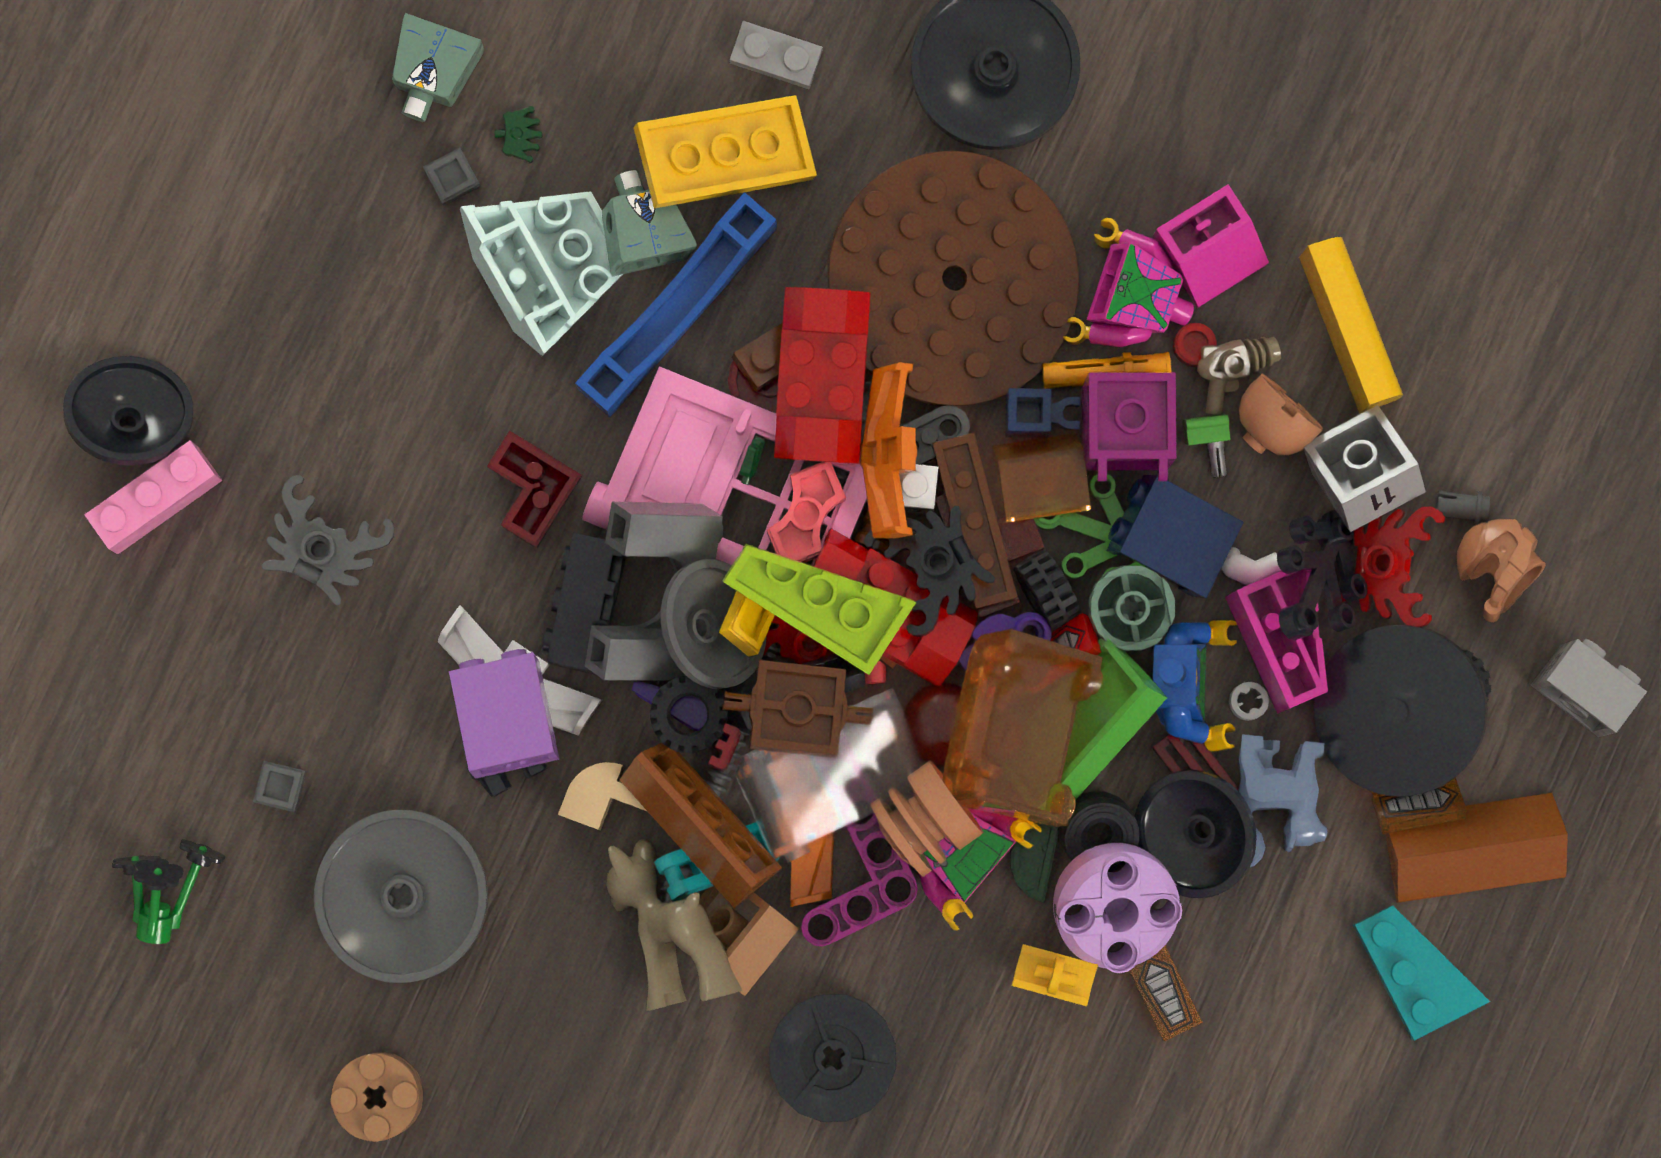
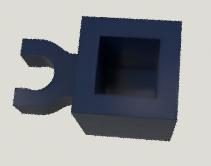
(1032, 413)

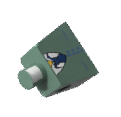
(432, 64)
(638, 233)

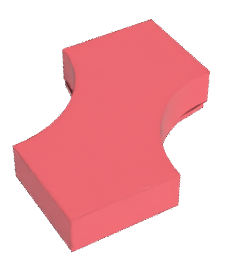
(814, 496)

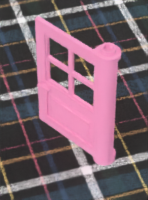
(692, 450)

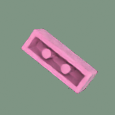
(153, 497)

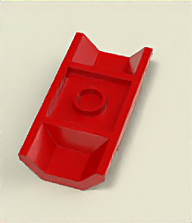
(822, 375)
(926, 656)

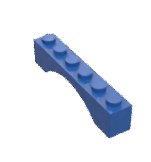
(679, 305)

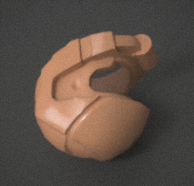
(1504, 552)

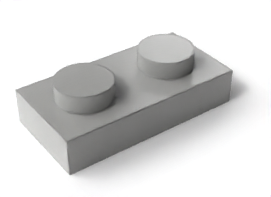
(776, 55)

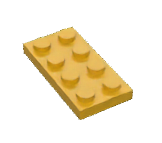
(724, 151)

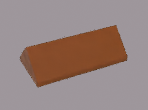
(699, 822)
(1490, 849)

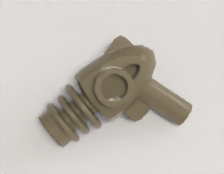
(1231, 362)

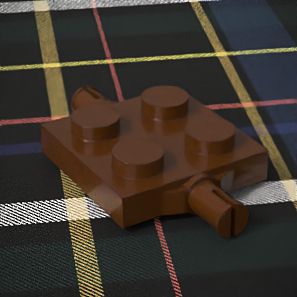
(798, 709)

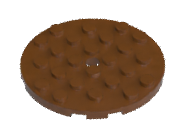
(1013, 261)

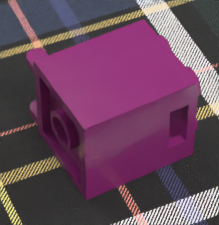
(1129, 422)

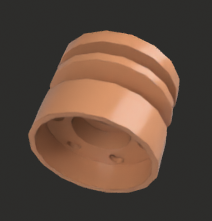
(925, 819)

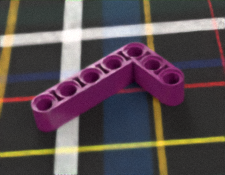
(874, 890)

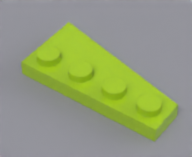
(829, 608)

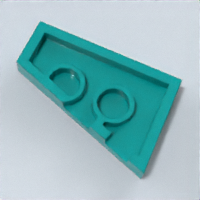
(1416, 974)

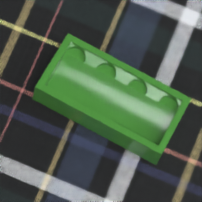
(1109, 717)

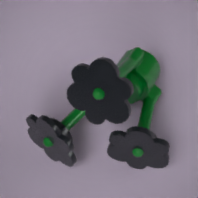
(154, 917)

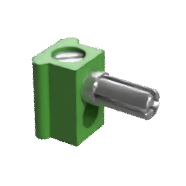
(1214, 432)

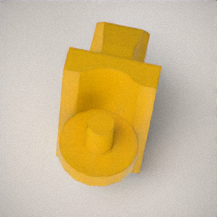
(1054, 975)

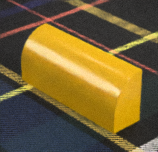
(1350, 324)

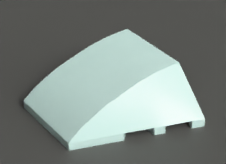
(541, 261)

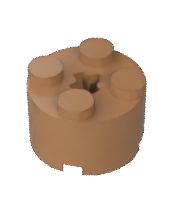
(352, 1096)

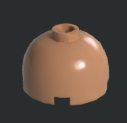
(1275, 419)

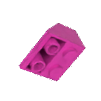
(1212, 245)

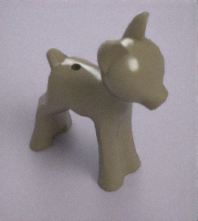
(662, 925)

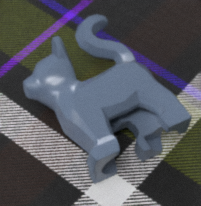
(1282, 790)

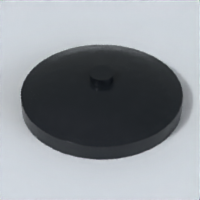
(995, 70)
(1401, 710)

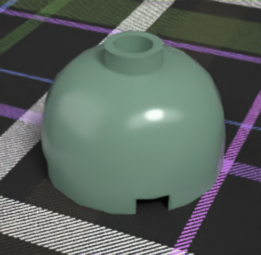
(1131, 607)

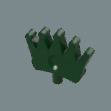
(518, 134)
(751, 460)

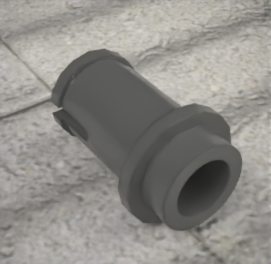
(1464, 506)

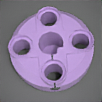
(1116, 906)

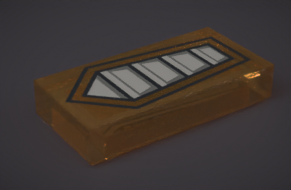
(1420, 810)
(1165, 995)

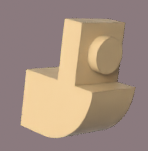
(592, 793)

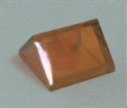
(1042, 477)

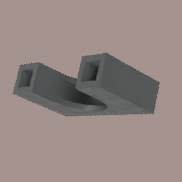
(650, 530)

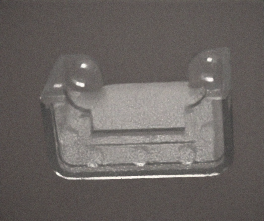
(811, 796)

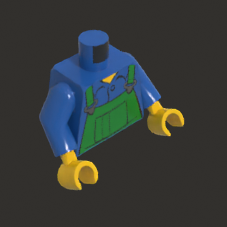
(1181, 676)

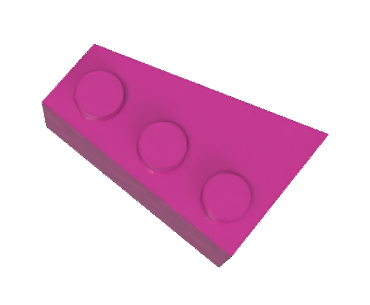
(1289, 668)

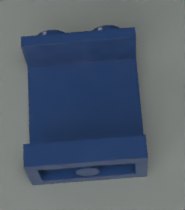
(1174, 534)

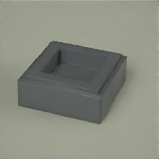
(451, 176)
(279, 786)

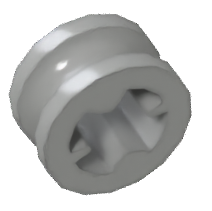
(1243, 689)

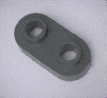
(929, 429)

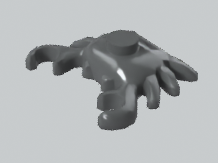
(318, 550)

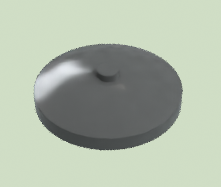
(400, 896)

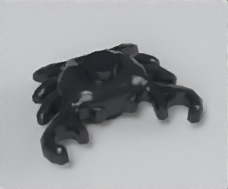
(941, 564)

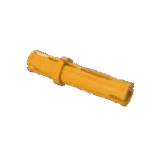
(1075, 372)

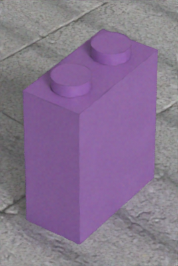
(503, 713)

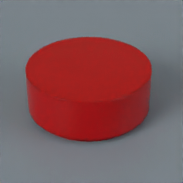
(1189, 342)

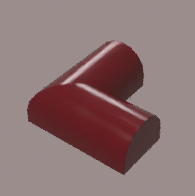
(544, 487)

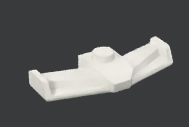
(468, 641)

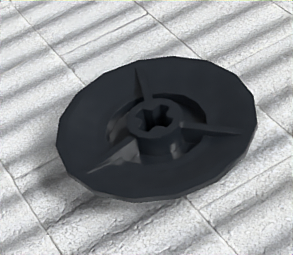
(865, 1065)

